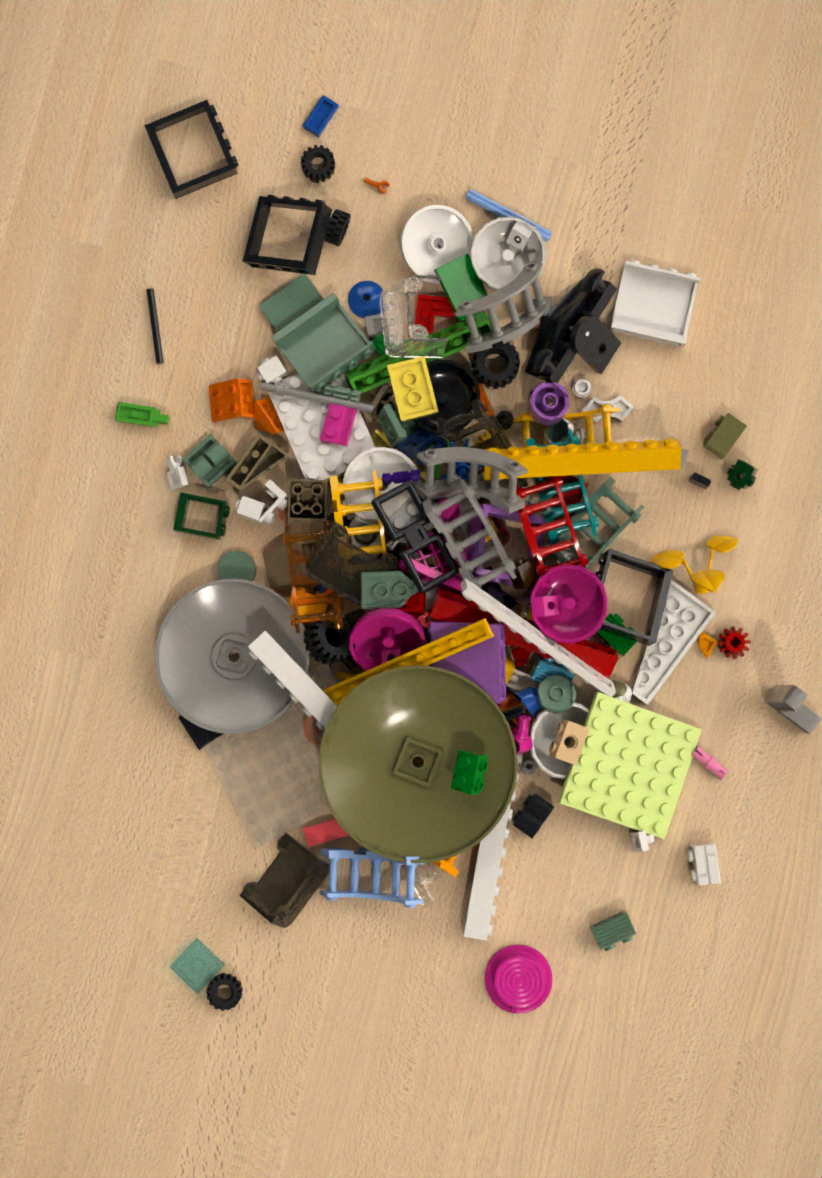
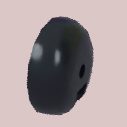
(452, 391)

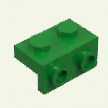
(469, 772)

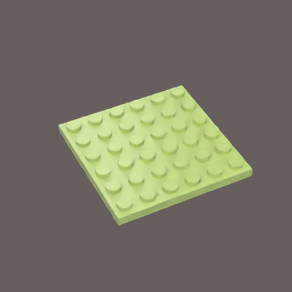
(630, 766)

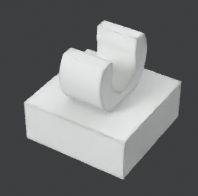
(640, 840)

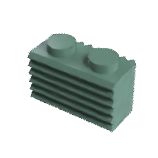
(613, 930)

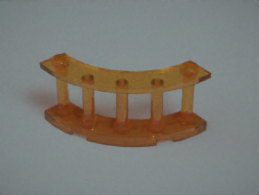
(332, 598)

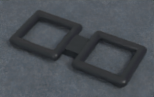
(415, 537)

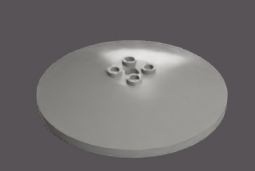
(196, 649)

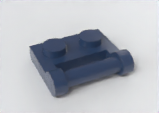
(420, 441)

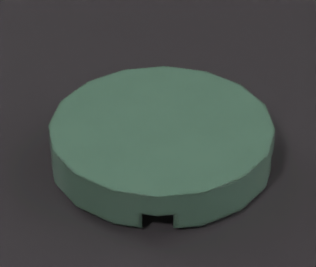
(237, 566)
(556, 694)

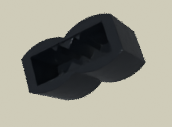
(532, 815)

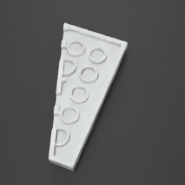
(679, 628)

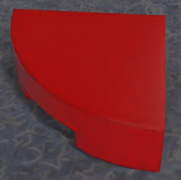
(520, 656)

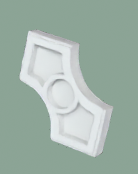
(619, 402)

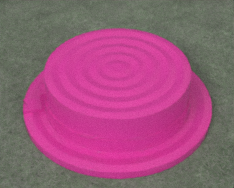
(518, 979)

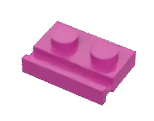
(338, 425)

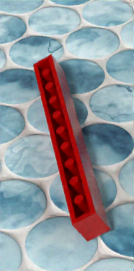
(455, 608)

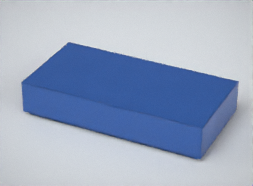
(320, 116)

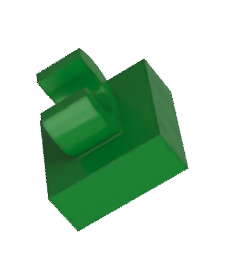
(379, 344)

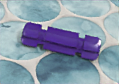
(400, 477)

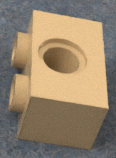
(577, 735)

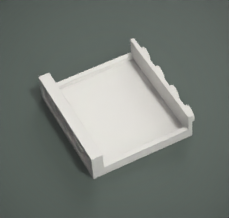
(654, 303)

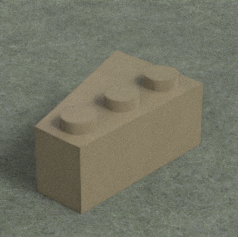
(256, 461)

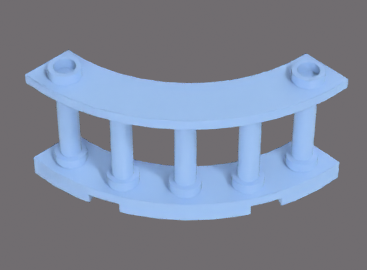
(333, 856)

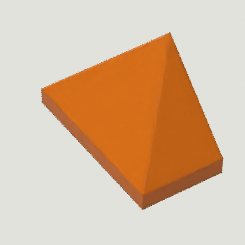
(266, 416)

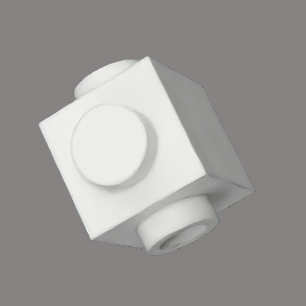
(271, 371)

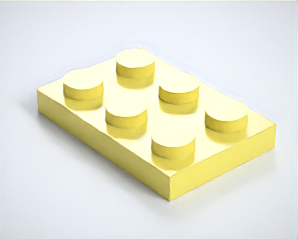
(412, 389)

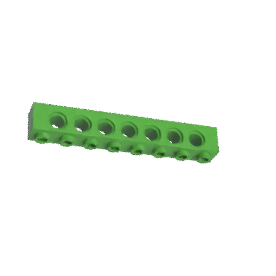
(375, 372)

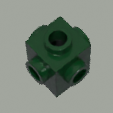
(748, 472)

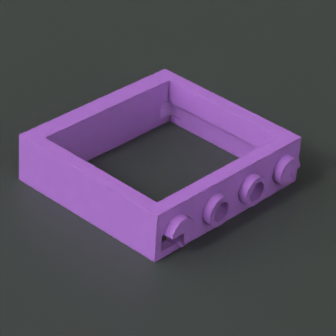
(477, 548)

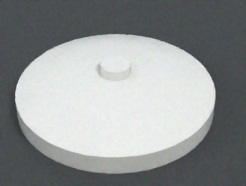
(434, 239)
(360, 470)

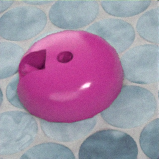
(575, 604)
(385, 635)

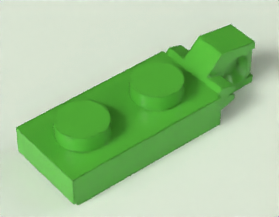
(140, 415)

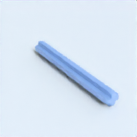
(502, 211)

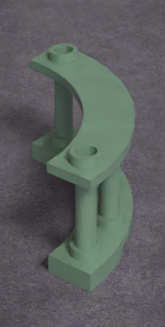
(606, 491)

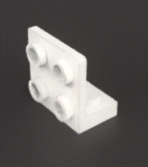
(281, 503)

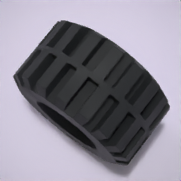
(496, 379)
(320, 647)

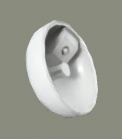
(504, 249)
(543, 732)

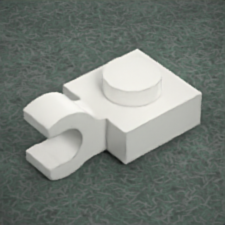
(176, 475)

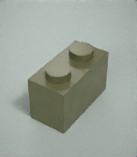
(724, 436)

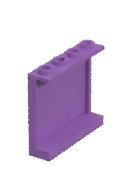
(479, 663)

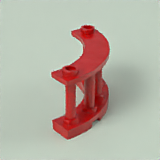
(532, 531)

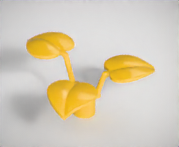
(703, 580)

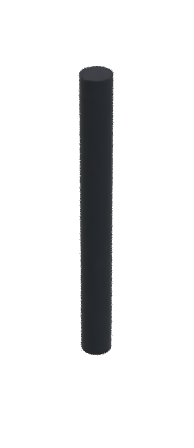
(154, 326)

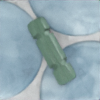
(342, 393)

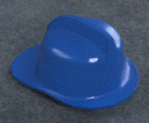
(528, 698)

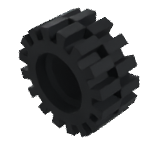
(318, 174)
(337, 227)
(215, 1000)

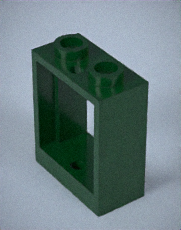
(182, 510)

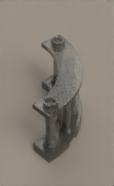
(498, 435)

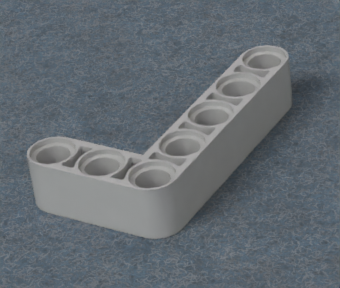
(788, 702)

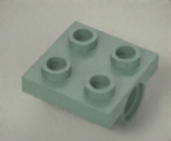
(209, 461)

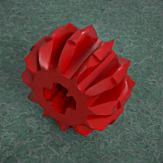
(729, 637)

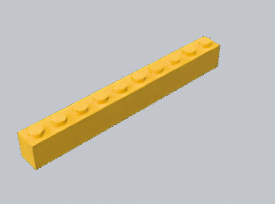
(593, 458)

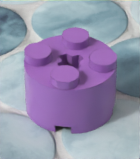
(547, 393)

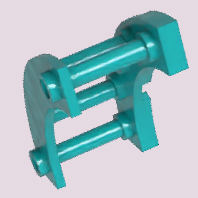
(551, 512)

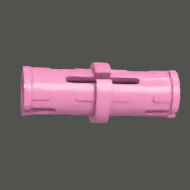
(709, 763)

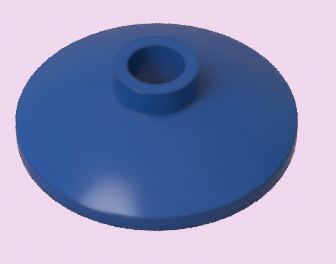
(361, 307)

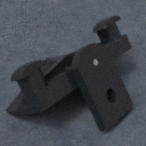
(575, 329)

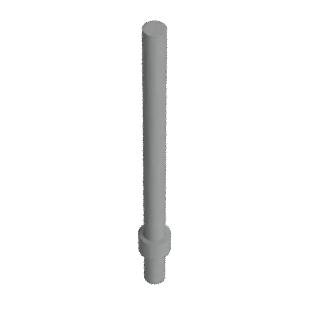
(281, 390)

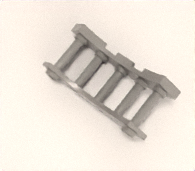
(518, 325)
(499, 496)
(456, 548)

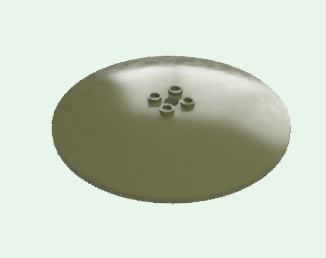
(405, 807)

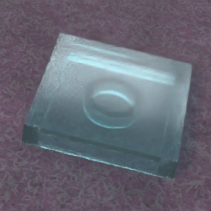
(197, 965)

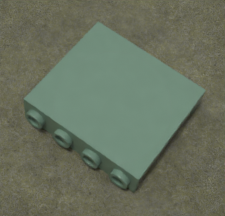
(323, 344)

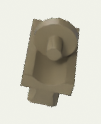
(383, 397)

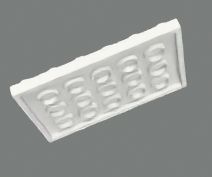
(303, 426)

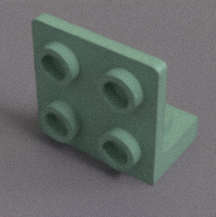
(393, 427)

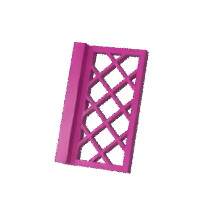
(427, 573)

